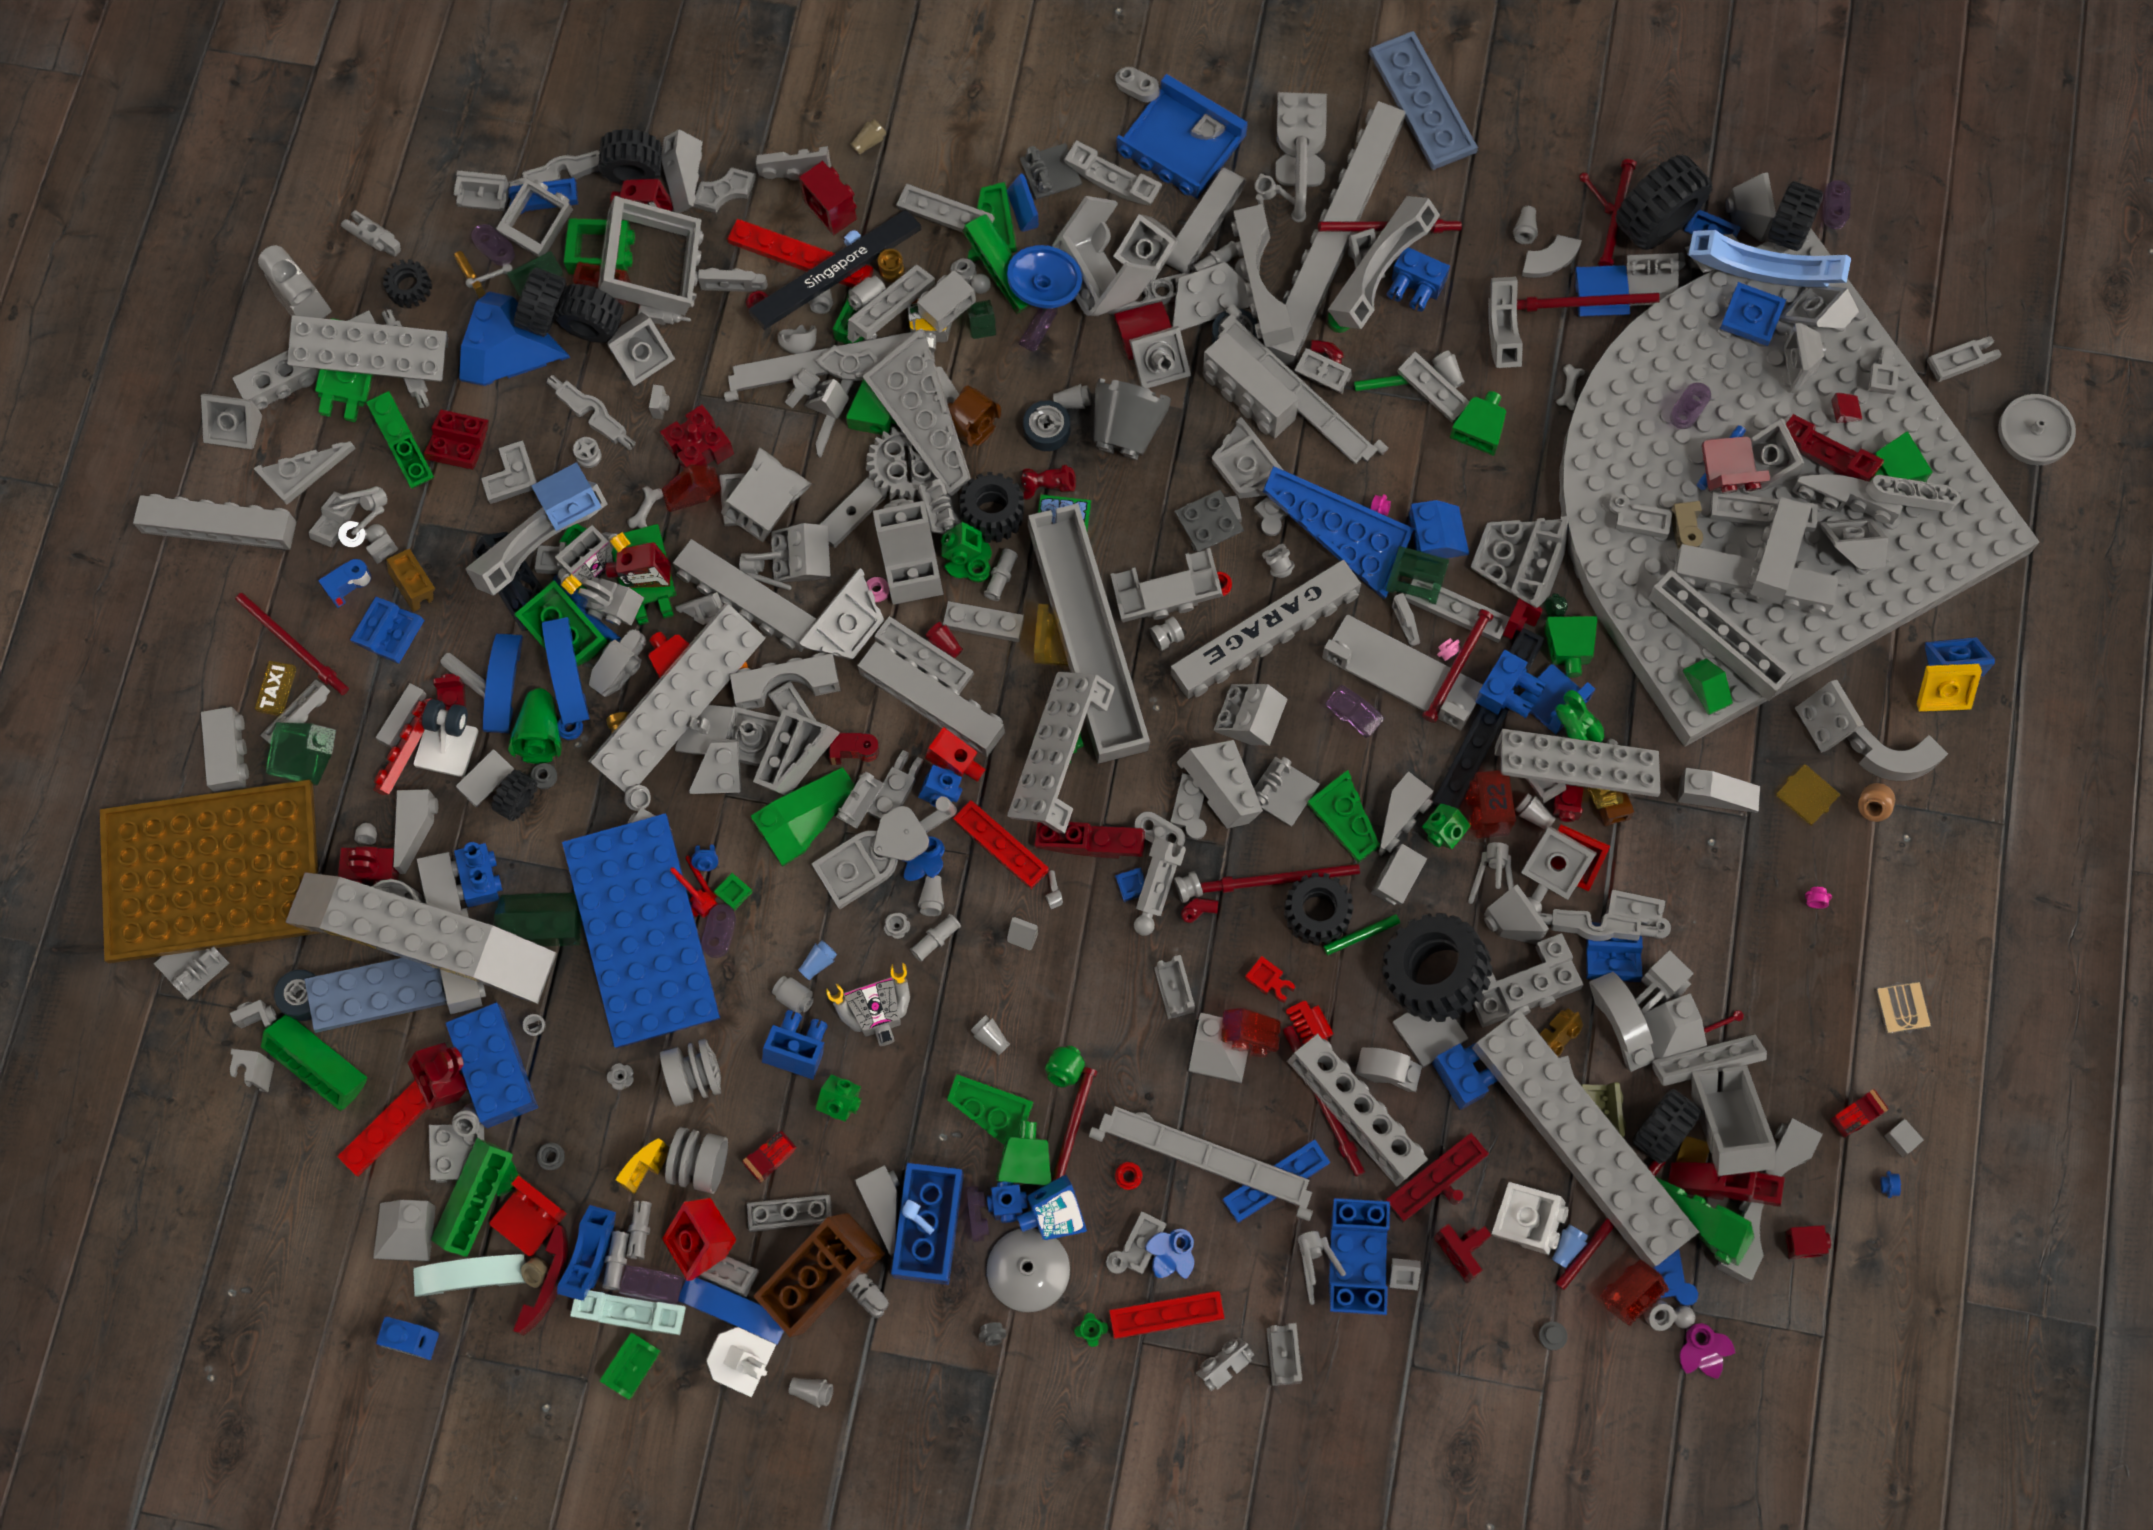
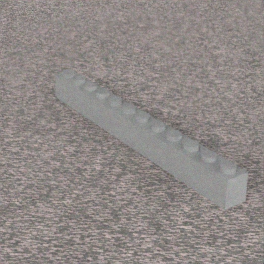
(1346, 205)

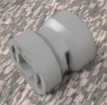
(1167, 633)

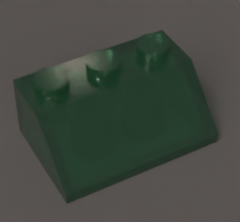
(541, 918)

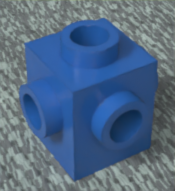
(940, 783)
(1008, 1212)

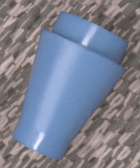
(818, 959)
(1569, 1245)

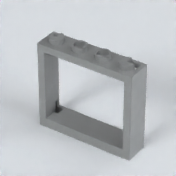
(660, 219)

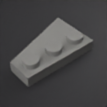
(790, 166)

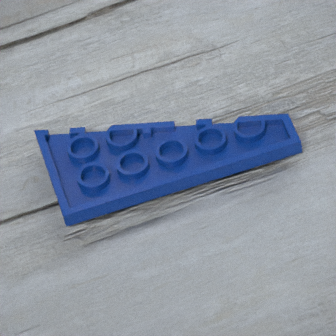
(1343, 527)

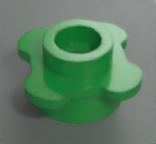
(1083, 1329)

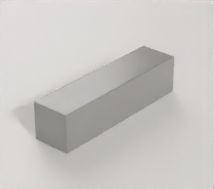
(400, 716)

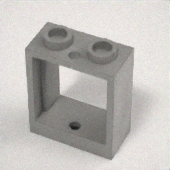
(516, 207)

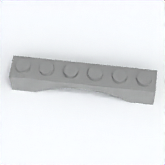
(1408, 224)
(1273, 315)
(500, 563)
(1794, 1147)

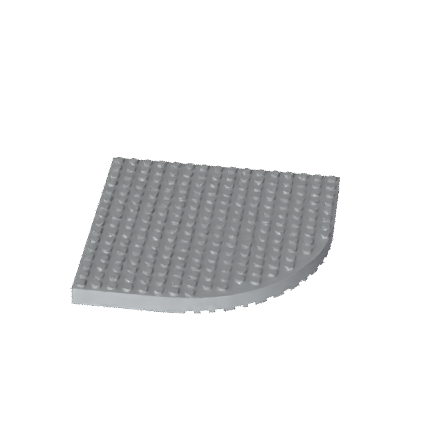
(1629, 447)

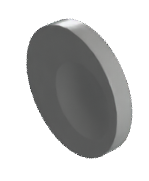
(2036, 429)

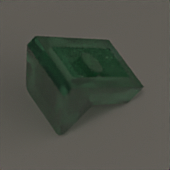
(981, 319)

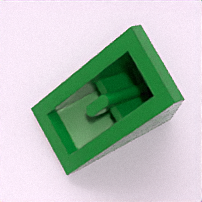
(1709, 685)

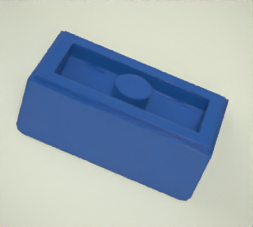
(1023, 204)
(1706, 221)

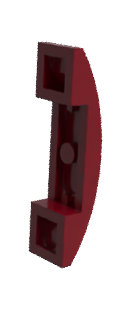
(1830, 453)
(530, 1316)

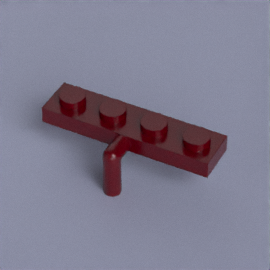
(1438, 1178)

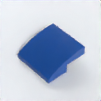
(1602, 281)
(387, 630)
(1614, 956)

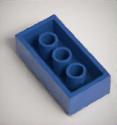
(492, 1065)
(916, 1252)

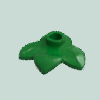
(966, 570)

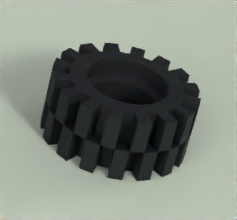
(404, 271)
(514, 795)

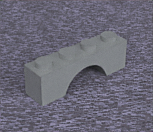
(753, 686)

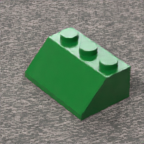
(555, 604)

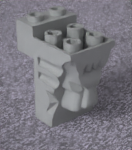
(907, 551)

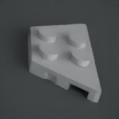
(1208, 294)
(1244, 461)
(846, 621)

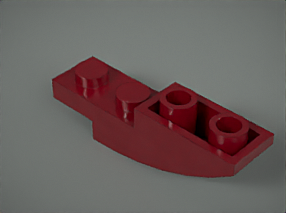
(1092, 840)
(1703, 1181)

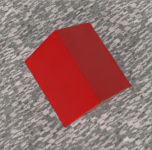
(1599, 847)

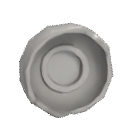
(797, 340)

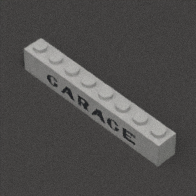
(1266, 629)

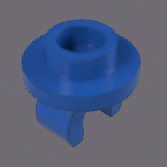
(705, 859)

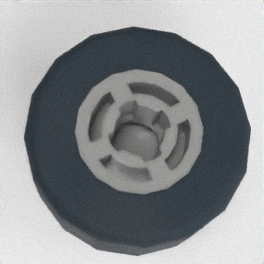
(285, 995)

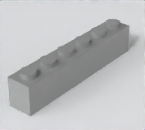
(215, 521)
(1730, 573)
(744, 594)
(1720, 635)
(931, 699)
(441, 891)

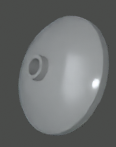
(1032, 1289)

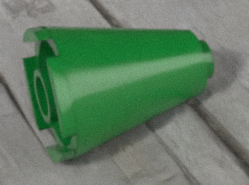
(536, 729)

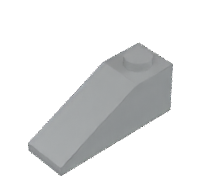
(1717, 790)
(413, 821)
(883, 1203)

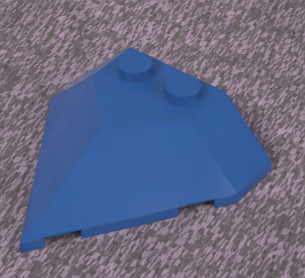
(499, 348)

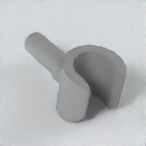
(1054, 898)

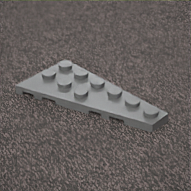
(915, 399)

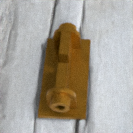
(1566, 1027)

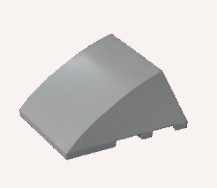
(1523, 556)

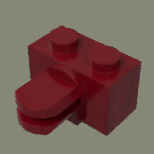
(367, 865)
(438, 1074)

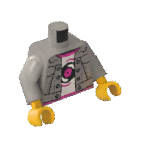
(587, 556)
(875, 1006)

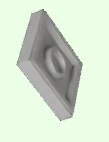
(1428, 1038)

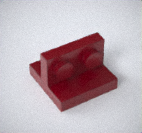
(1460, 1249)

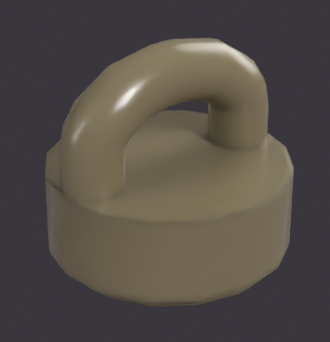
(535, 1272)

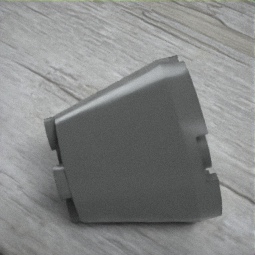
(1126, 417)

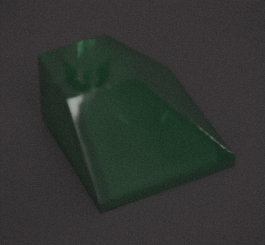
(300, 751)

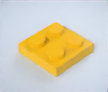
(1949, 687)

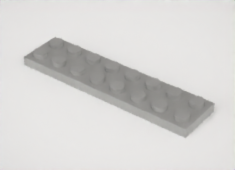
(676, 698)

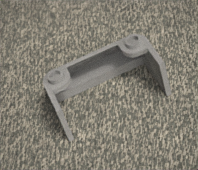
(1084, 240)

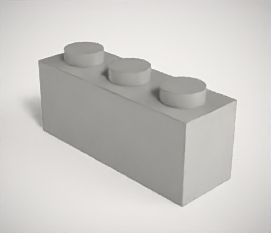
(224, 750)

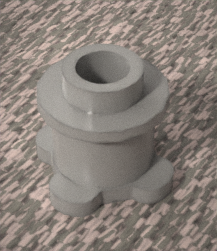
(1279, 561)

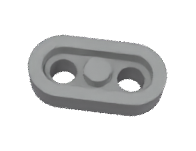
(1133, 83)
(1161, 829)

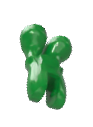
(1578, 720)

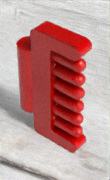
(1314, 1021)

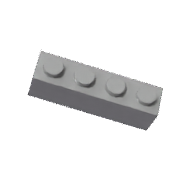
(1780, 550)

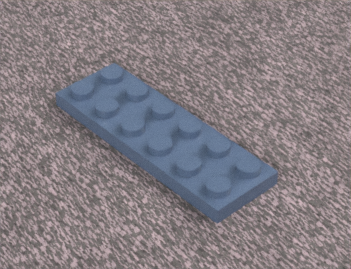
(1424, 99)
(373, 993)

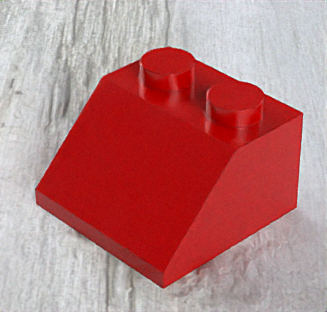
(698, 1237)

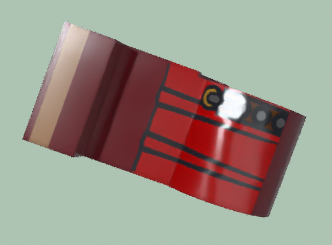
(853, 746)
(1859, 1113)
(769, 1156)

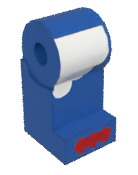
(345, 579)

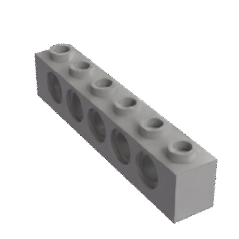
(274, 372)
(1358, 1124)

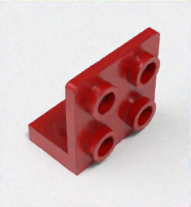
(527, 1217)

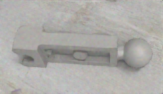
(1157, 883)

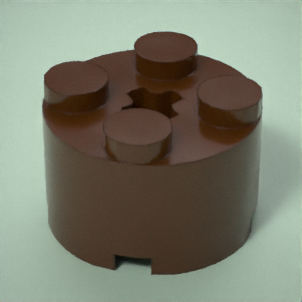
(974, 416)

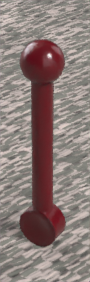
(1608, 207)
(1737, 1016)

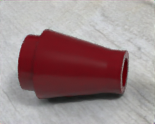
(943, 639)

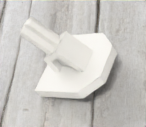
(739, 1359)

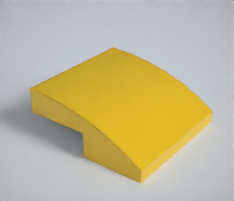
(648, 1158)

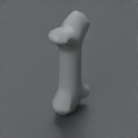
(1572, 375)
(651, 496)

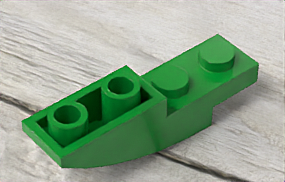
(400, 439)

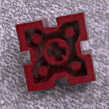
(697, 440)

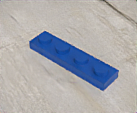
(1303, 1163)

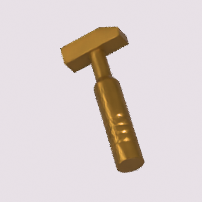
(469, 272)

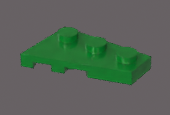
(995, 201)
(1344, 816)
(989, 1107)

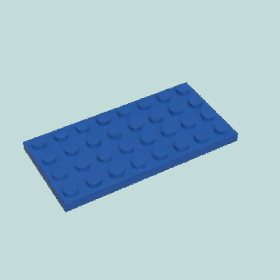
(640, 931)

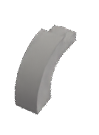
(1503, 326)
(1896, 764)
(1626, 1018)

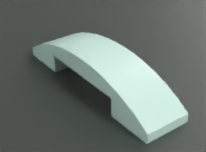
(468, 1274)
(630, 1313)

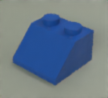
(1438, 529)

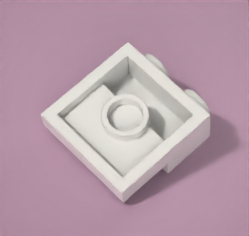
(1530, 1218)

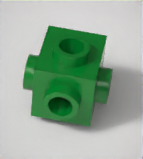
(961, 543)
(1446, 826)
(839, 1098)

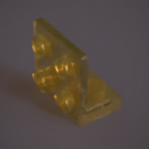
(1048, 644)

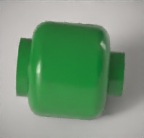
(1064, 1066)

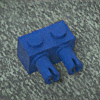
(1419, 273)
(1505, 676)
(477, 874)
(792, 1050)
(1461, 1077)

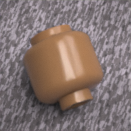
(1876, 802)

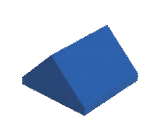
(1959, 652)

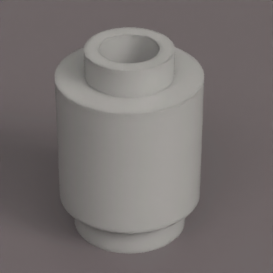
(865, 292)
(793, 994)

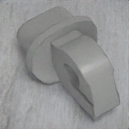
(804, 384)

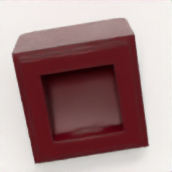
(1846, 408)

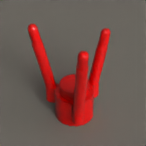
(701, 901)

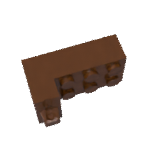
(818, 1273)

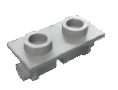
(860, 800)
(1233, 1354)

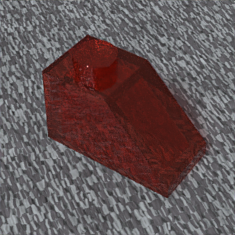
(691, 487)

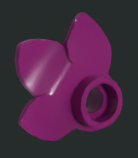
(1706, 1354)

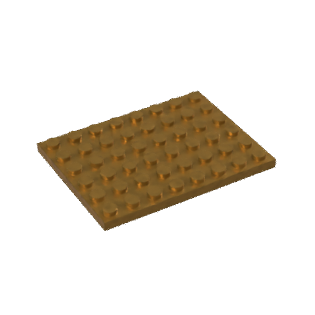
(205, 870)

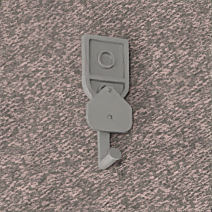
(1303, 123)
(856, 869)

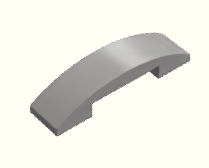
(1111, 177)

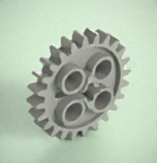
(884, 465)

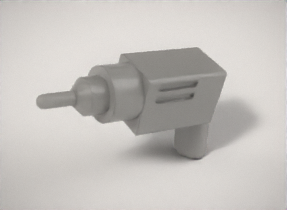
(660, 316)

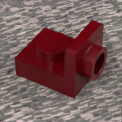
(1522, 614)
(450, 690)
(1568, 804)

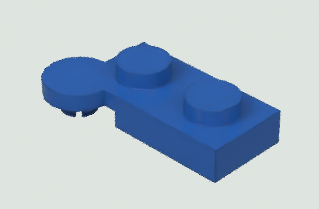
(1673, 1275)

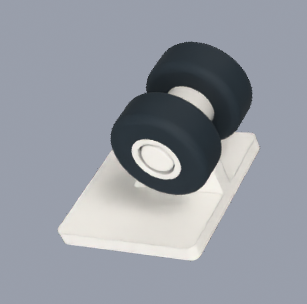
(446, 739)

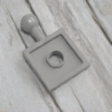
(1562, 880)

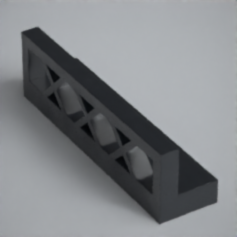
(513, 594)

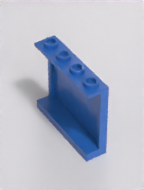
(1164, 143)

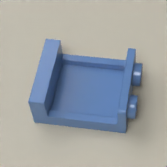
(566, 496)

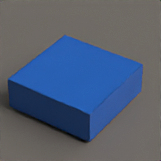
(1130, 884)

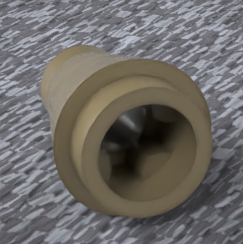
(870, 135)

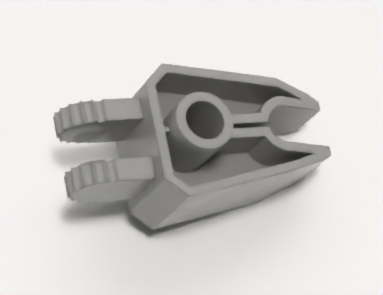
(617, 663)

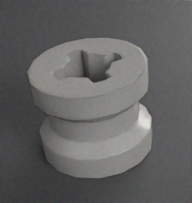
(583, 447)
(1188, 886)

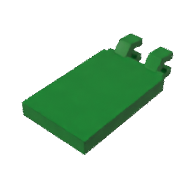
(344, 388)
(650, 594)

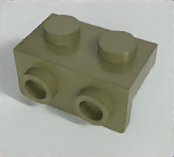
(1609, 1100)

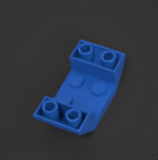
(1361, 1248)

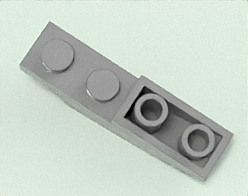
(1839, 490)

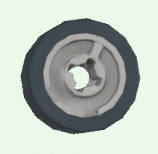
(1057, 432)

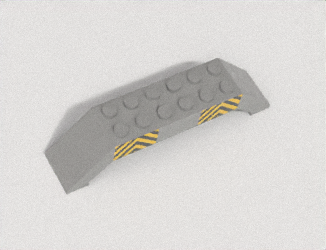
(422, 934)

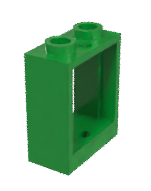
(575, 232)

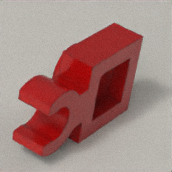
(1266, 977)

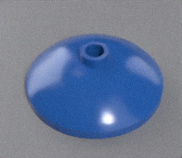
(1044, 276)

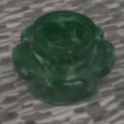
(1556, 605)

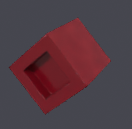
(1807, 1242)

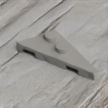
(296, 474)

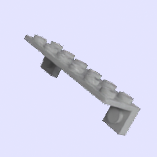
(367, 348)
(1400, 670)
(1054, 746)
(1579, 762)

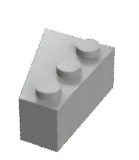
(792, 751)
(1224, 782)

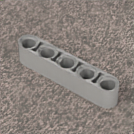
(1206, 220)

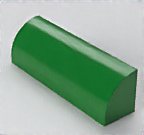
(994, 255)
(313, 1062)
(471, 1197)

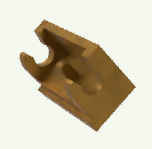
(410, 579)

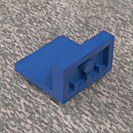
(1552, 695)

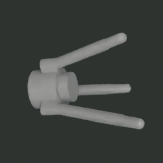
(1268, 189)
(370, 499)
(754, 563)
(1498, 858)
(1311, 1248)

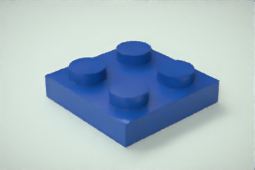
(1753, 314)

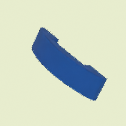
(564, 671)
(500, 683)
(730, 1308)

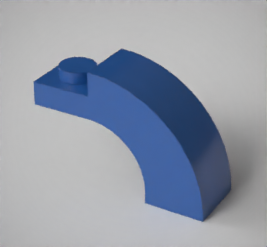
(589, 1253)

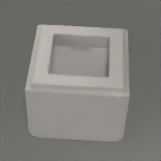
(1022, 933)
(1903, 1138)

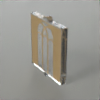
(1903, 1007)

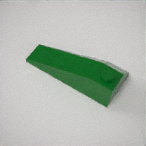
(800, 816)
(1719, 1228)

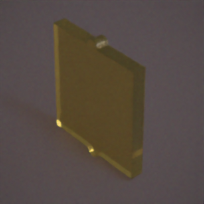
(1808, 794)

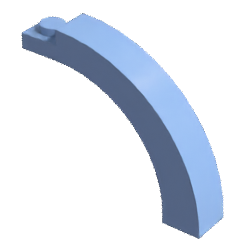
(1767, 266)

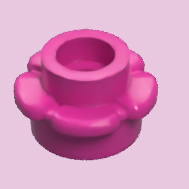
(1381, 504)
(1818, 897)

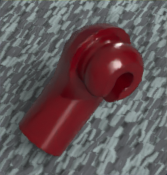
(1327, 348)
(1197, 907)

